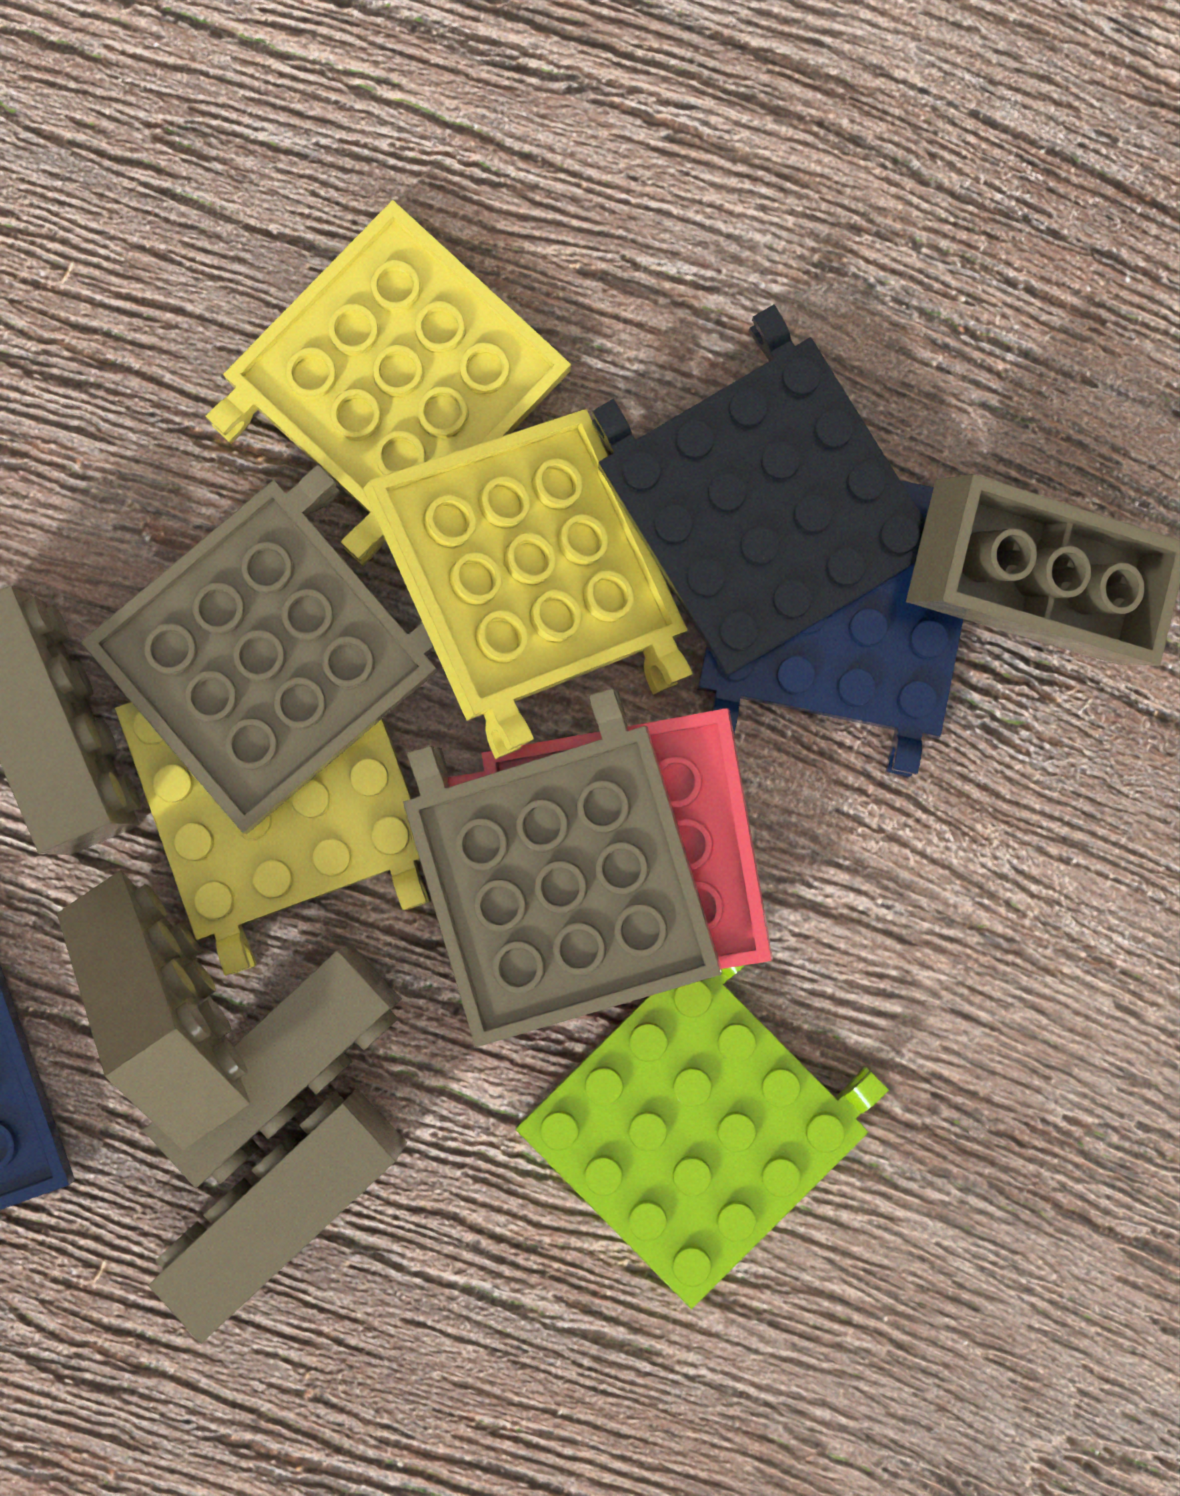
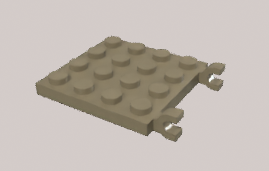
(261, 653)
(560, 881)

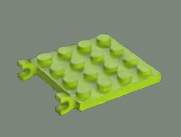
(695, 1131)

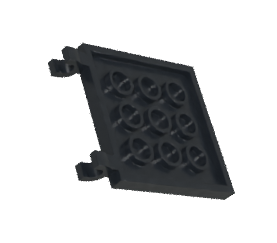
(764, 500)

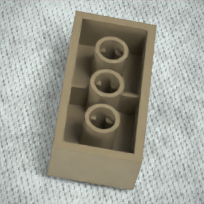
(1046, 571)
(49, 737)
(153, 1010)
(285, 1053)
(269, 1223)

